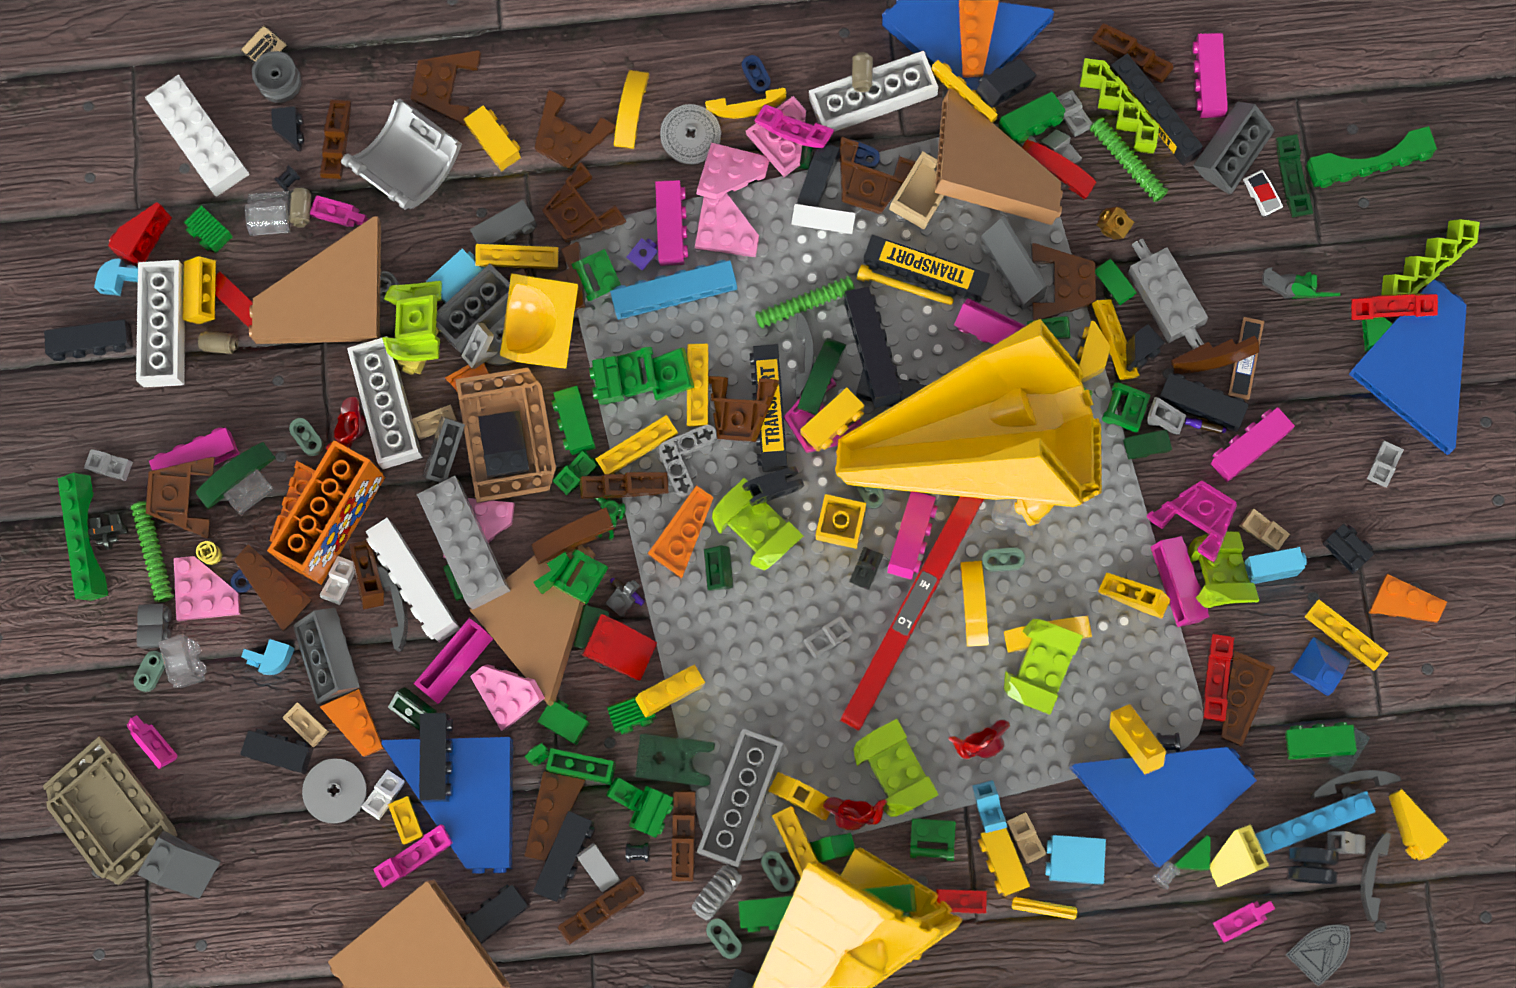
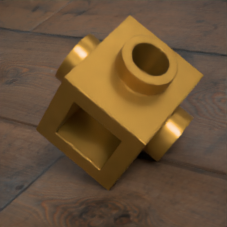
(1114, 223)

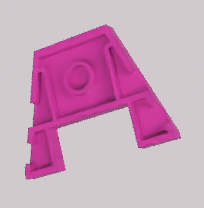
(798, 418)
(1205, 509)

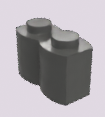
(152, 625)

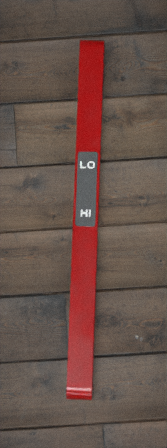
(910, 612)

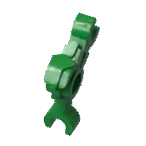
(614, 510)

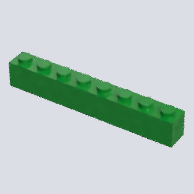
(771, 911)

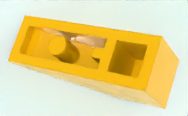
(1134, 594)

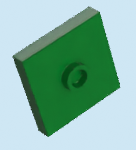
(672, 374)

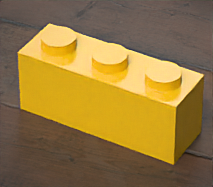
(493, 137)
(199, 290)
(833, 420)
(670, 690)
(1137, 739)
(1003, 861)

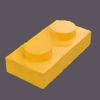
(405, 820)

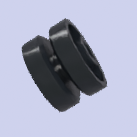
(1313, 864)

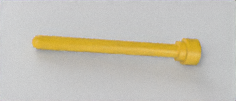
(866, 274)

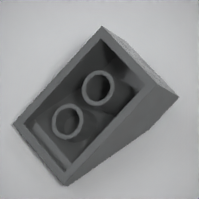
(178, 866)

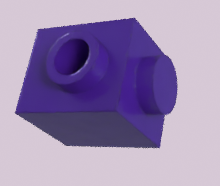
(635, 255)

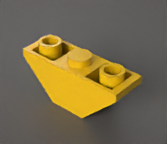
(1094, 353)
(799, 795)

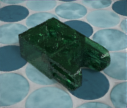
(678, 759)

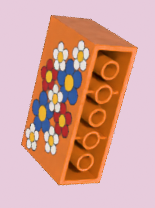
(327, 512)

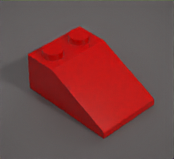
(139, 236)
(619, 647)

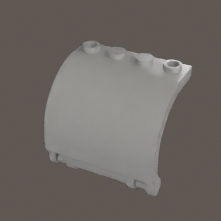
(406, 157)

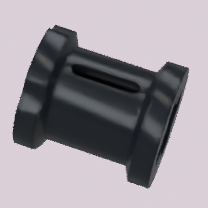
(287, 178)
(1169, 742)
(637, 852)

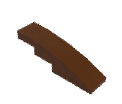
(1120, 44)
(335, 139)
(1209, 358)
(624, 485)
(572, 535)
(683, 835)
(600, 910)

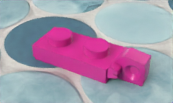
(336, 212)
(151, 742)
(1242, 920)

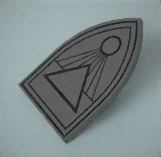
(1321, 951)

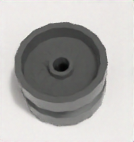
(277, 77)

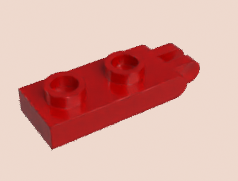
(963, 900)

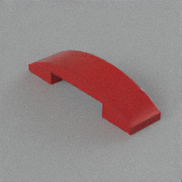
(1061, 168)
(233, 298)
(1394, 305)
(1217, 677)

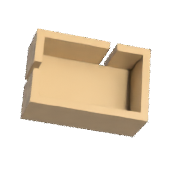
(916, 196)

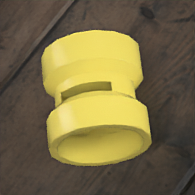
(212, 555)

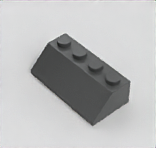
(1234, 146)
(1013, 264)
(477, 302)
(326, 655)

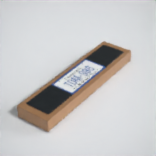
(1244, 370)

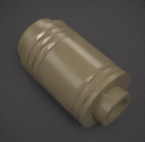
(862, 72)
(300, 207)
(218, 342)

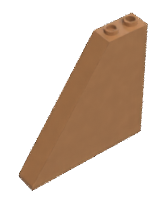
(989, 168)
(326, 297)
(534, 626)
(418, 947)

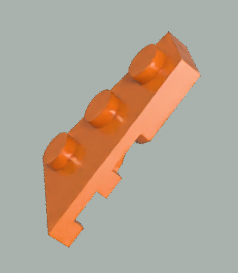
(1405, 600)
(355, 722)

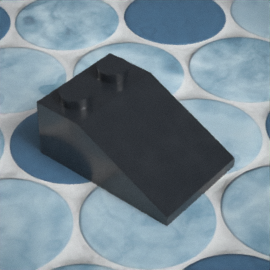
(503, 444)

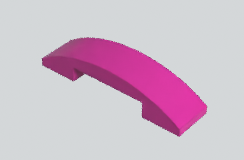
(793, 129)
(413, 857)

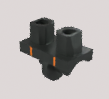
(97, 530)
(866, 568)

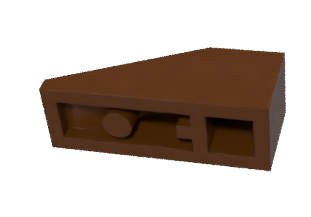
(366, 575)

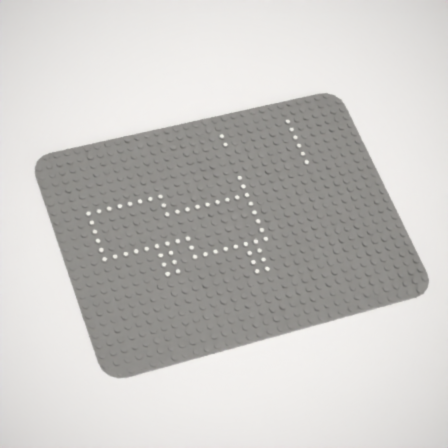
(753, 634)

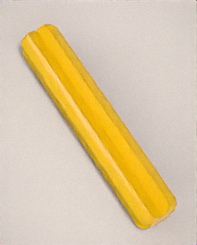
(1044, 908)

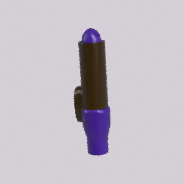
(1202, 423)
(616, 583)

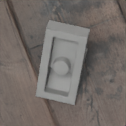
(1061, 144)
(479, 346)
(1166, 416)

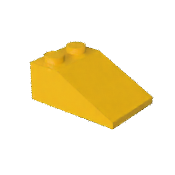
(1415, 828)

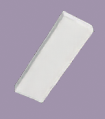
(823, 219)

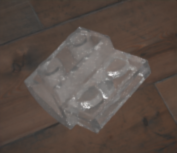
(268, 213)

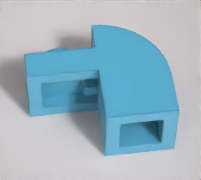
(112, 274)
(274, 659)
(989, 806)

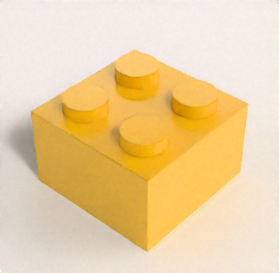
(840, 521)

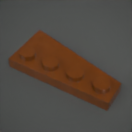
(276, 591)
(1246, 690)
(554, 800)

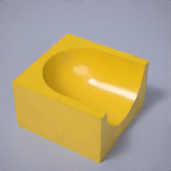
(538, 321)

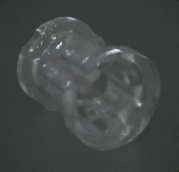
(1166, 875)

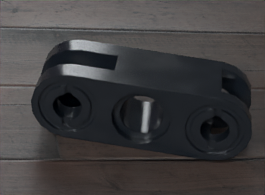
(773, 485)

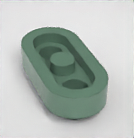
(307, 437)
(866, 492)
(1003, 559)
(150, 671)
(778, 871)
(724, 938)

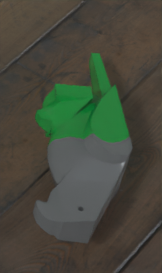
(1293, 285)

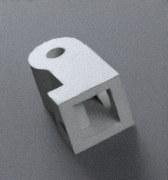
(1348, 842)

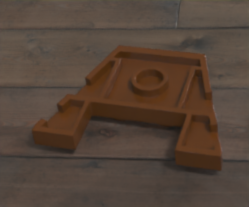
(436, 80)
(564, 141)
(867, 186)
(571, 213)
(571, 255)
(1072, 282)
(740, 418)
(170, 494)

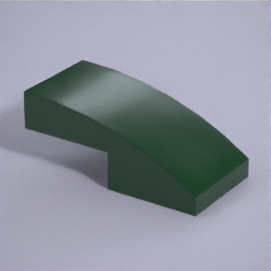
(1147, 444)

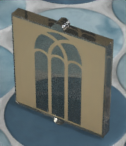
(261, 43)

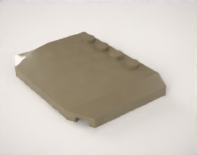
(106, 811)

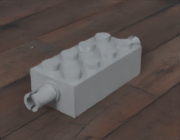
(1167, 295)

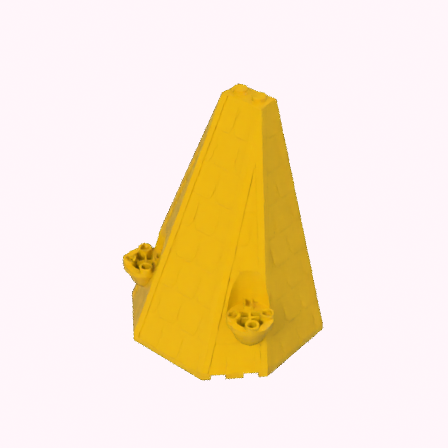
(989, 430)
(847, 936)

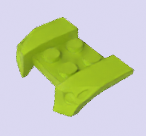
(415, 321)
(757, 525)
(1226, 576)
(1042, 665)
(895, 768)

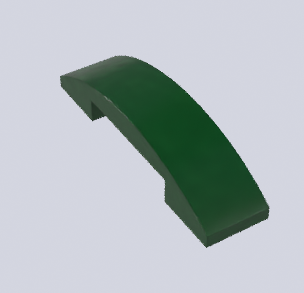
(1292, 176)
(821, 376)
(233, 473)

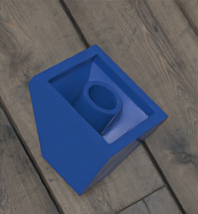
(1321, 666)

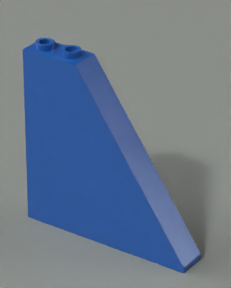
(935, 29)
(1420, 368)
(481, 802)
(1170, 803)

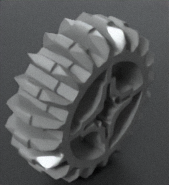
(716, 892)

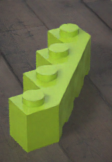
(1115, 96)
(1438, 255)

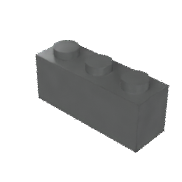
(505, 226)
(443, 449)

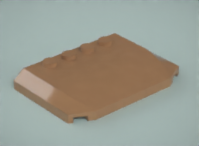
(501, 394)

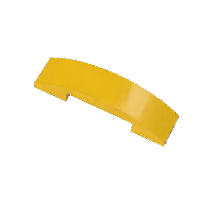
(630, 109)
(746, 109)
(974, 603)
(1018, 641)

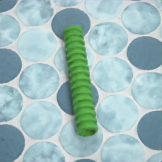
(1128, 159)
(804, 302)
(152, 553)

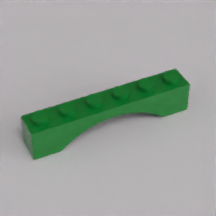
(1333, 168)
(87, 576)

